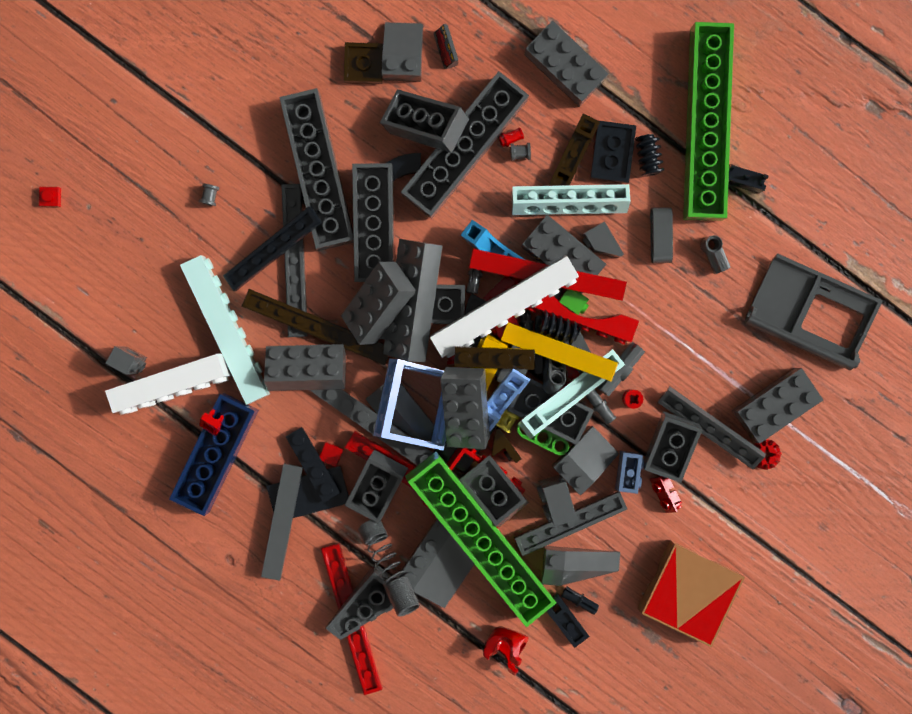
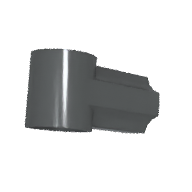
(716, 256)

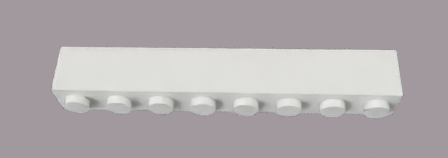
(505, 305)

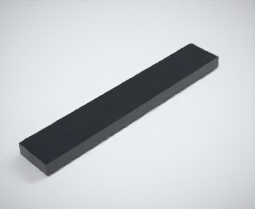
(272, 248)

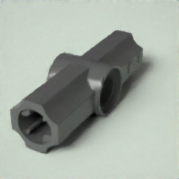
(629, 357)

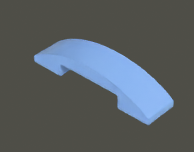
(504, 395)

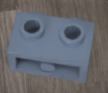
(629, 471)

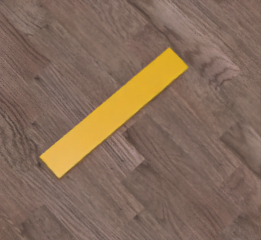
(560, 352)

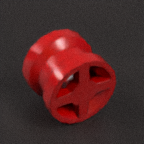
(629, 396)

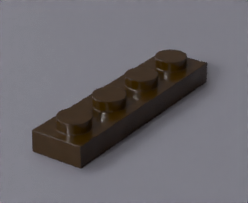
(494, 357)

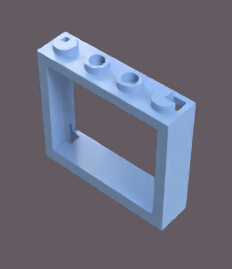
(388, 403)

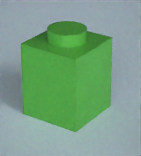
(574, 301)

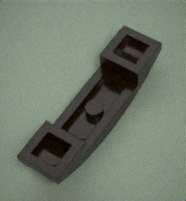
(574, 151)

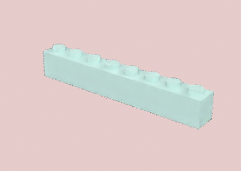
(225, 328)

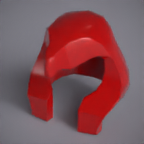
(508, 643)

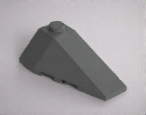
(407, 414)
(572, 565)
(362, 605)

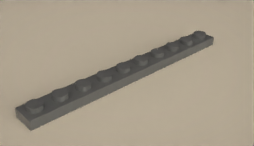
(367, 419)

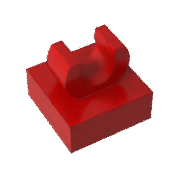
(211, 424)

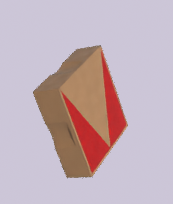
(691, 593)

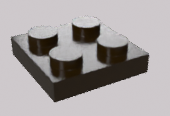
(363, 63)

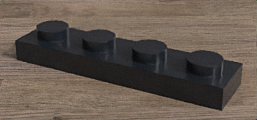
(313, 465)

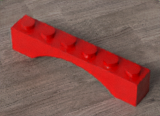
(616, 326)

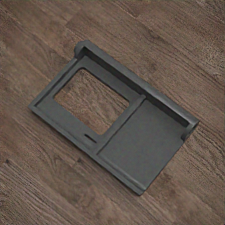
(786, 298)

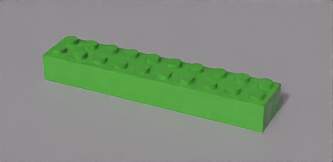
(708, 121)
(480, 539)

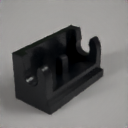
(746, 179)

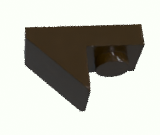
(500, 442)

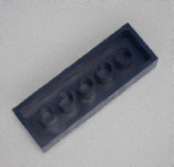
(214, 456)

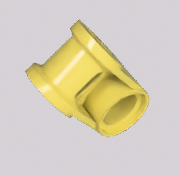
(504, 418)

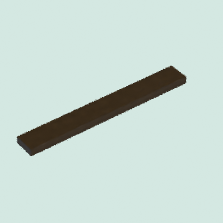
(311, 325)

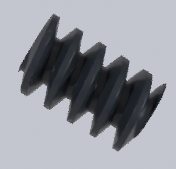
(649, 155)
(558, 327)

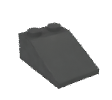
(402, 52)
(586, 460)
(494, 491)

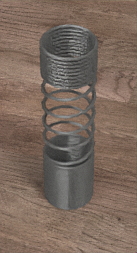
(400, 589)

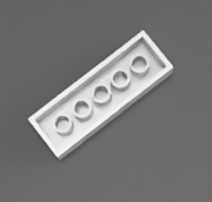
(165, 384)

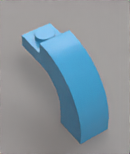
(482, 240)

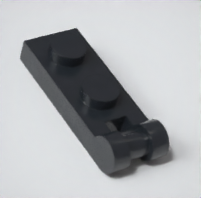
(568, 622)

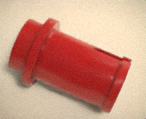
(510, 137)

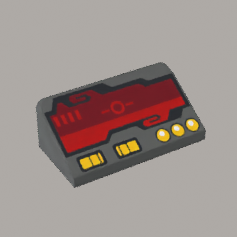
(446, 47)

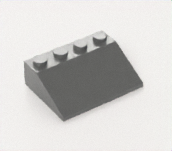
(437, 566)

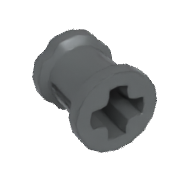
(520, 151)
(209, 194)

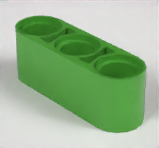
(549, 444)

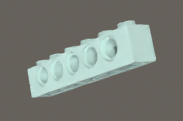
(570, 199)

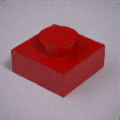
(49, 196)

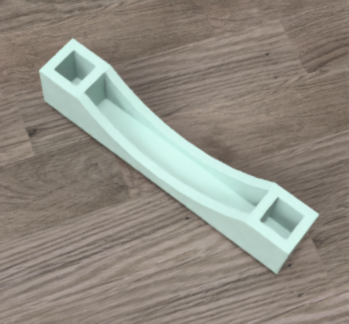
(564, 400)

